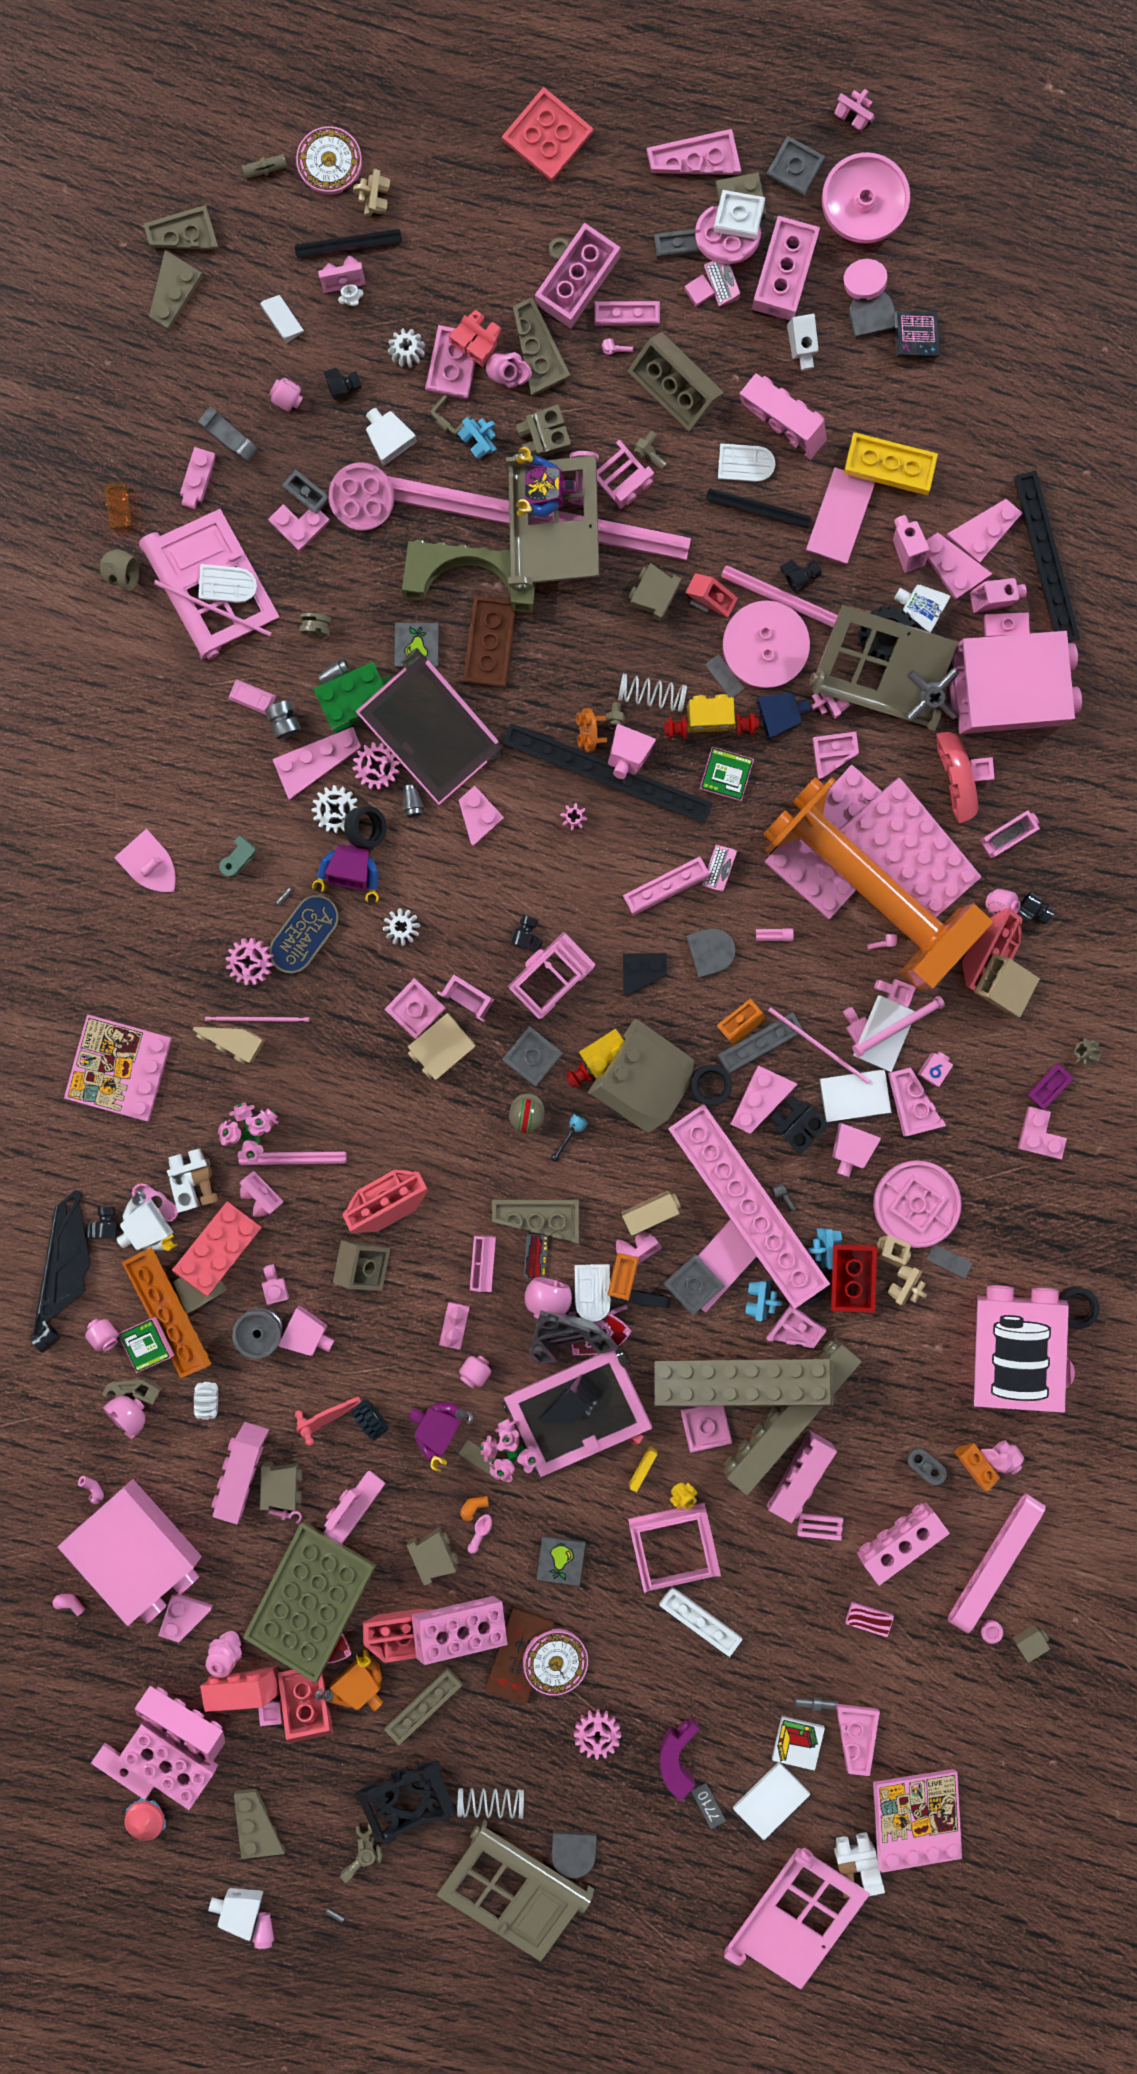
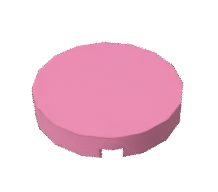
(865, 279)

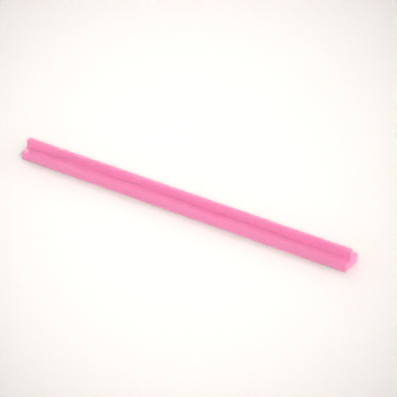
(498, 511)

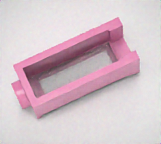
(1010, 833)

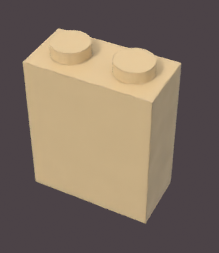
(1007, 985)
(441, 1047)
(651, 1212)

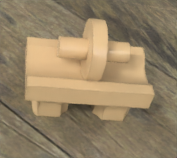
(375, 184)
(912, 1277)

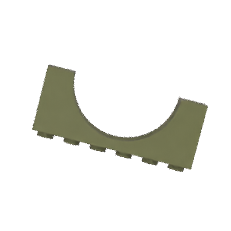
(429, 561)

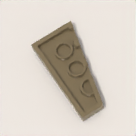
(538, 348)
(543, 1216)

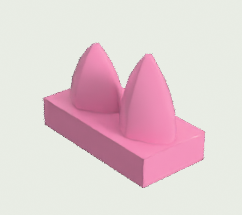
(335, 278)
(266, 1199)
(645, 1243)
(454, 1325)

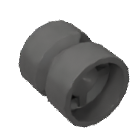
(282, 718)

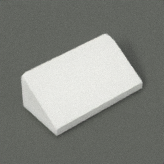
(282, 318)

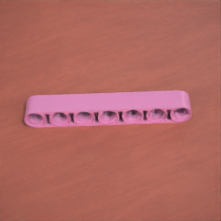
(996, 1563)

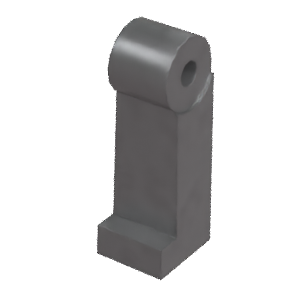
(227, 435)

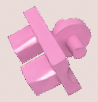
(863, 115)
(834, 706)

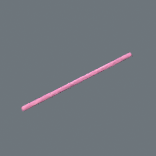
(212, 608)
(819, 1045)

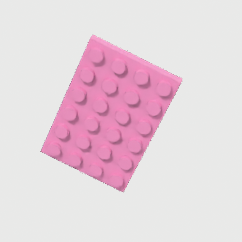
(911, 847)
(804, 868)

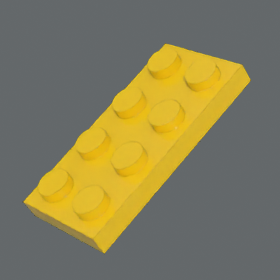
(890, 463)

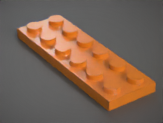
(161, 1301)

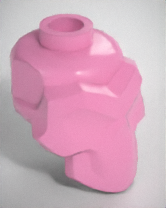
(508, 369)
(1004, 1458)
(223, 1654)

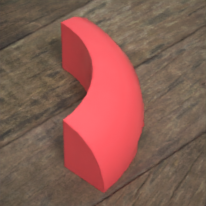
(961, 776)

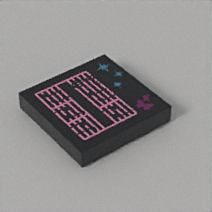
(916, 334)

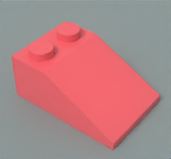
(302, 1712)

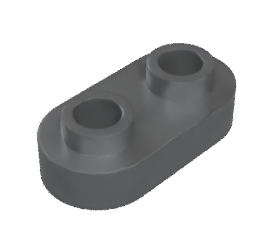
(926, 1465)

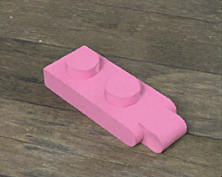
(197, 477)

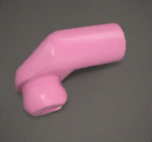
(93, 1487)

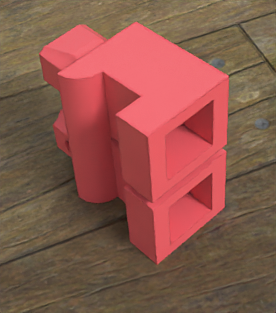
(475, 340)

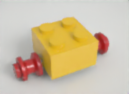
(711, 716)
(597, 1057)

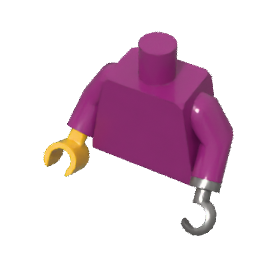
(437, 1429)

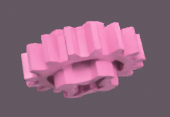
(367, 772)
(247, 969)
(607, 1734)

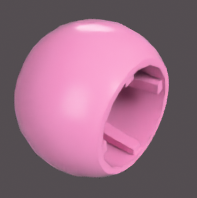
(547, 1295)

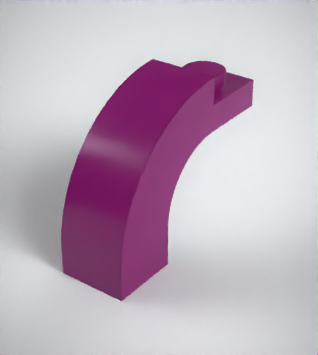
(675, 1777)

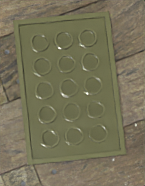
(309, 1601)

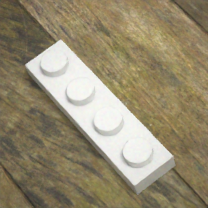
(700, 1621)

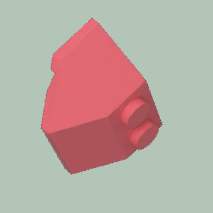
(1001, 938)
(385, 1201)
(391, 1635)

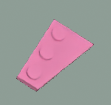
(985, 530)
(761, 1098)
(912, 1104)
(858, 1736)

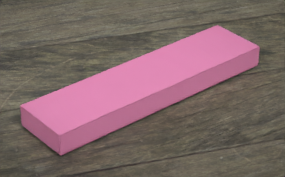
(666, 886)

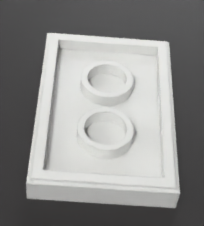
(882, 1016)
(852, 1097)
(771, 1800)

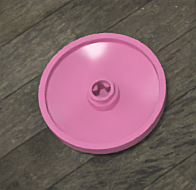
(865, 197)

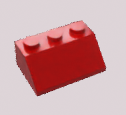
(854, 1277)

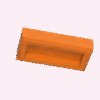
(623, 1276)

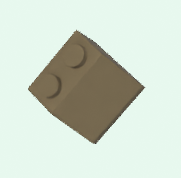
(361, 1265)

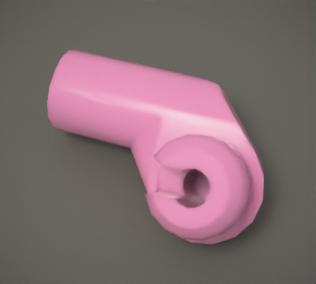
(68, 1601)

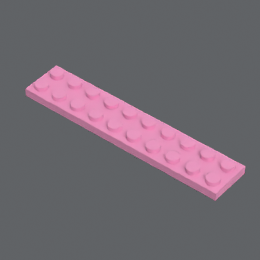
(749, 1206)

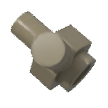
(644, 448)
(613, 718)

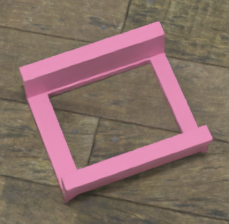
(667, 1518)

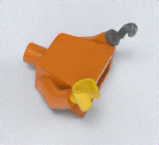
(356, 1685)

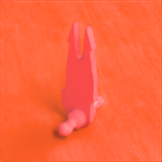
(307, 1427)

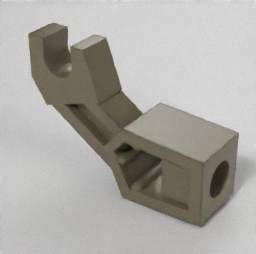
(129, 1386)

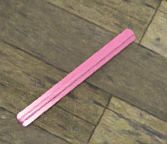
(779, 596)

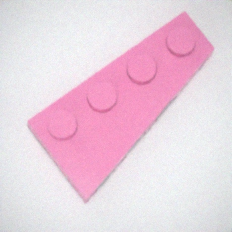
(697, 155)
(309, 763)

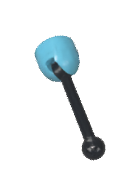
(577, 1124)

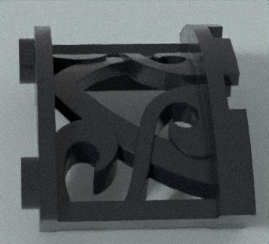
(426, 1774)

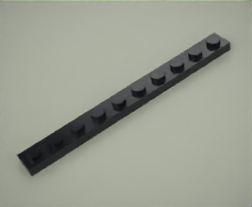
(602, 772)

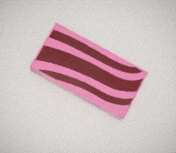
(869, 1619)

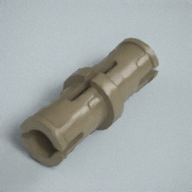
(251, 170)

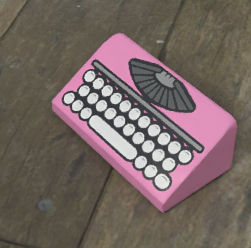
(722, 282)
(719, 868)

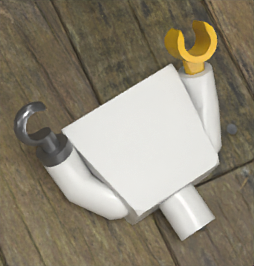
(145, 1226)

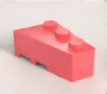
(241, 1690)

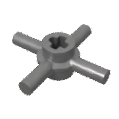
(929, 701)

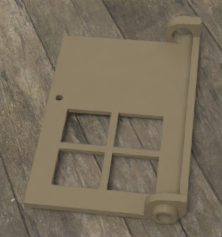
(558, 548)
(896, 695)
(538, 1908)

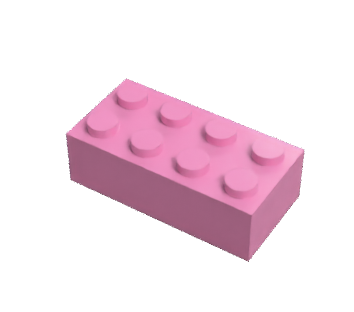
(577, 275)

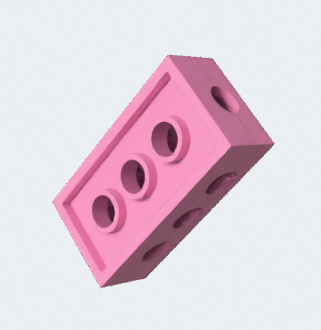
(797, 260)
(902, 1543)
(448, 1621)
(164, 1776)

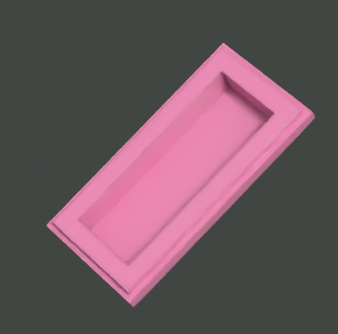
(251, 696)

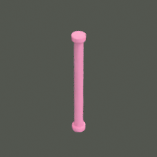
(937, 1003)

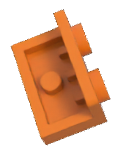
(977, 1466)

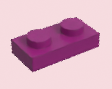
(1050, 1086)

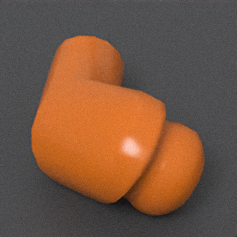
(471, 1506)

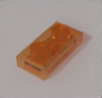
(118, 505)

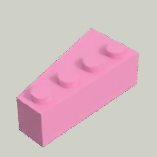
(785, 414)
(239, 1472)
(801, 1476)
(181, 1723)

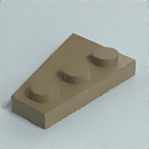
(183, 231)
(173, 289)
(255, 1829)

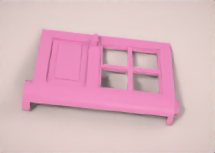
(177, 564)
(785, 1942)

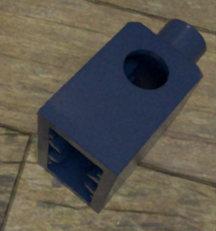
(781, 713)

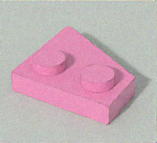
(833, 751)
(478, 815)
(796, 1328)
(182, 1616)

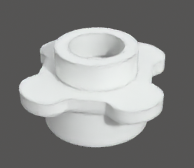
(350, 295)

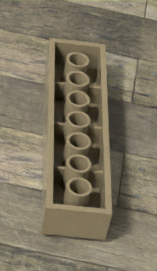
(744, 1383)
(783, 1426)

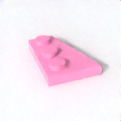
(954, 566)

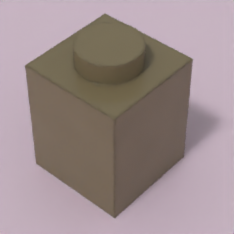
(1032, 1643)

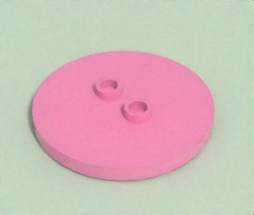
(766, 644)
(917, 1203)

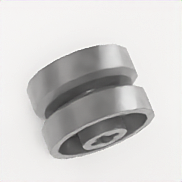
(245, 1330)

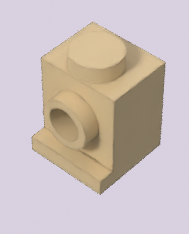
(900, 1249)

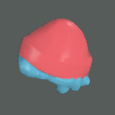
(144, 1819)

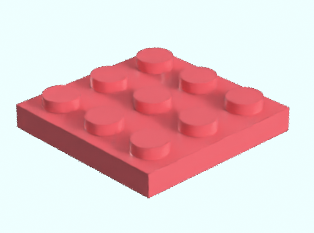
(547, 134)

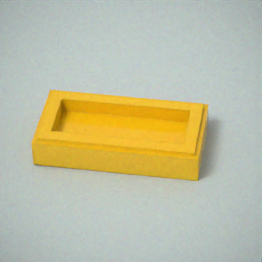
(642, 1469)

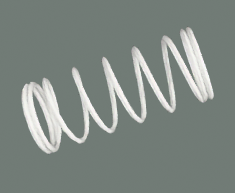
(623, 690)
(460, 1808)

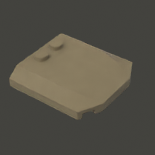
(644, 1078)

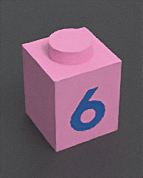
(935, 1068)

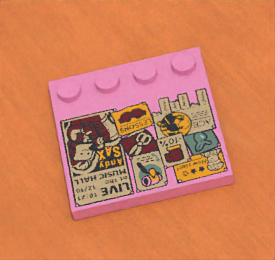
(118, 1067)
(917, 1820)

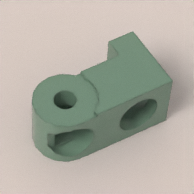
(239, 858)

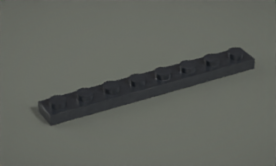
(1046, 554)

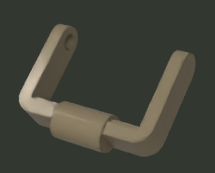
(443, 423)

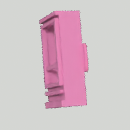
(570, 954)
(467, 996)

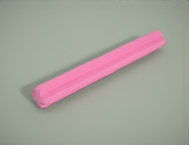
(299, 1158)

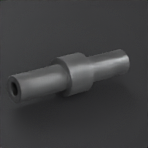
(815, 1703)

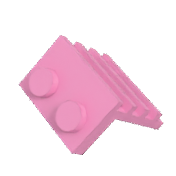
(633, 485)

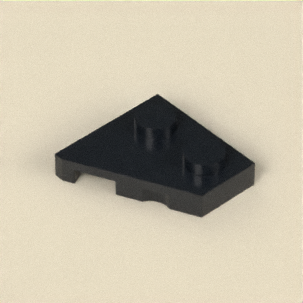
(642, 969)

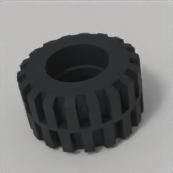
(877, 649)

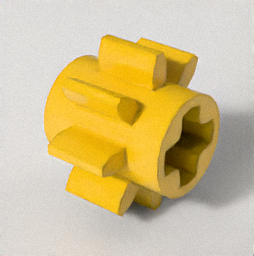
(683, 1496)

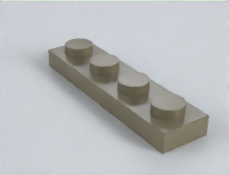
(423, 1706)

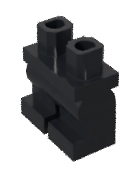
(797, 1122)

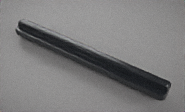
(348, 243)
(758, 508)

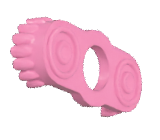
(167, 1209)

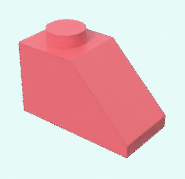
(711, 594)

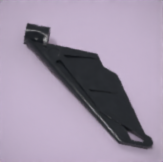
(63, 1270)

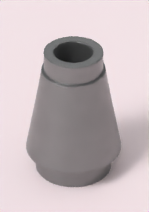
(334, 671)
(412, 802)

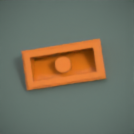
(741, 1022)

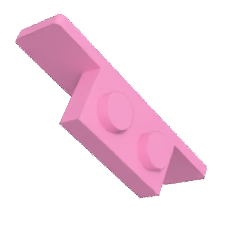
(352, 1507)

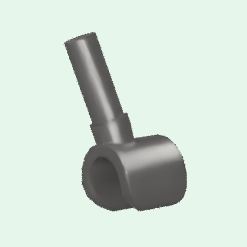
(779, 1190)

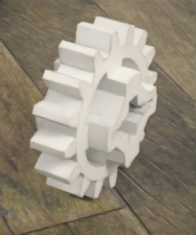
(328, 816)

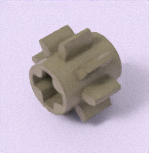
(1087, 1052)

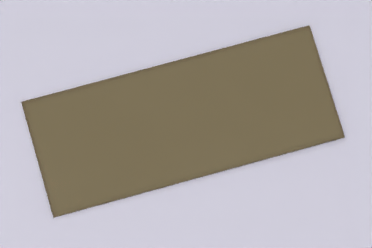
(472, 1453)

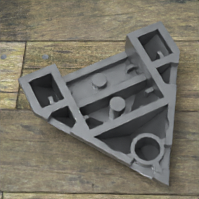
(560, 1330)

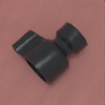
(340, 385)
(799, 577)
(1033, 906)
(523, 935)
(105, 1227)

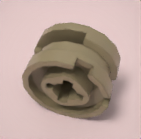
(315, 625)

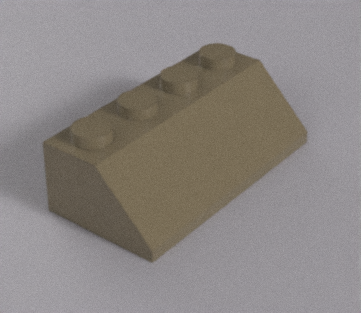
(675, 381)

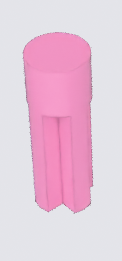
(783, 935)

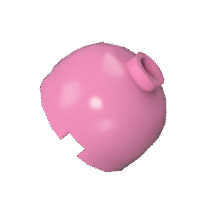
(126, 1414)

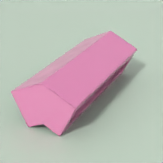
(482, 1263)

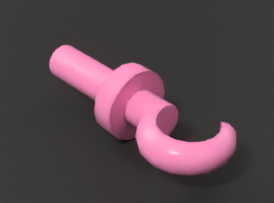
(283, 1514)

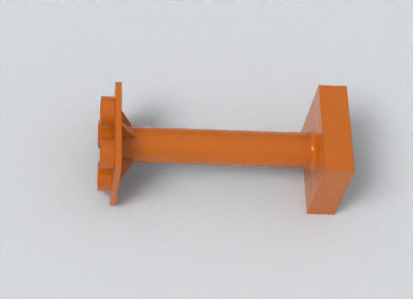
(939, 942)

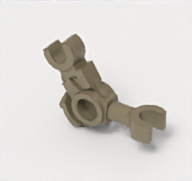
(366, 1853)

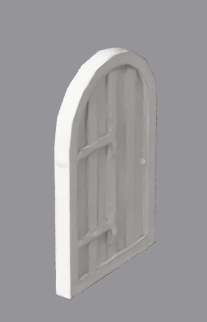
(745, 463)
(226, 584)
(591, 1291)

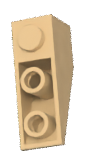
(237, 1041)

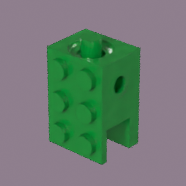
(347, 694)

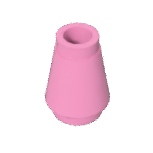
(263, 1931)

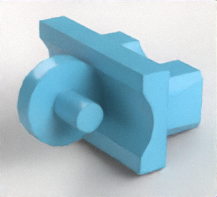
(472, 429)
(824, 1246)
(760, 1309)

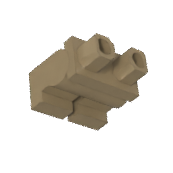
(547, 432)

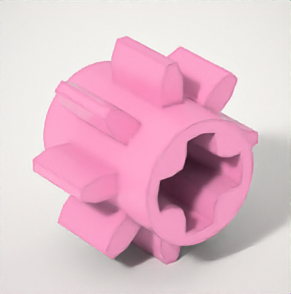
(568, 820)

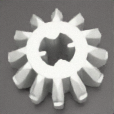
(397, 348)
(403, 919)
(206, 1400)

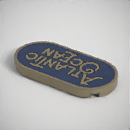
(304, 934)

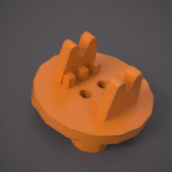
(588, 729)

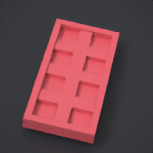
(216, 1249)

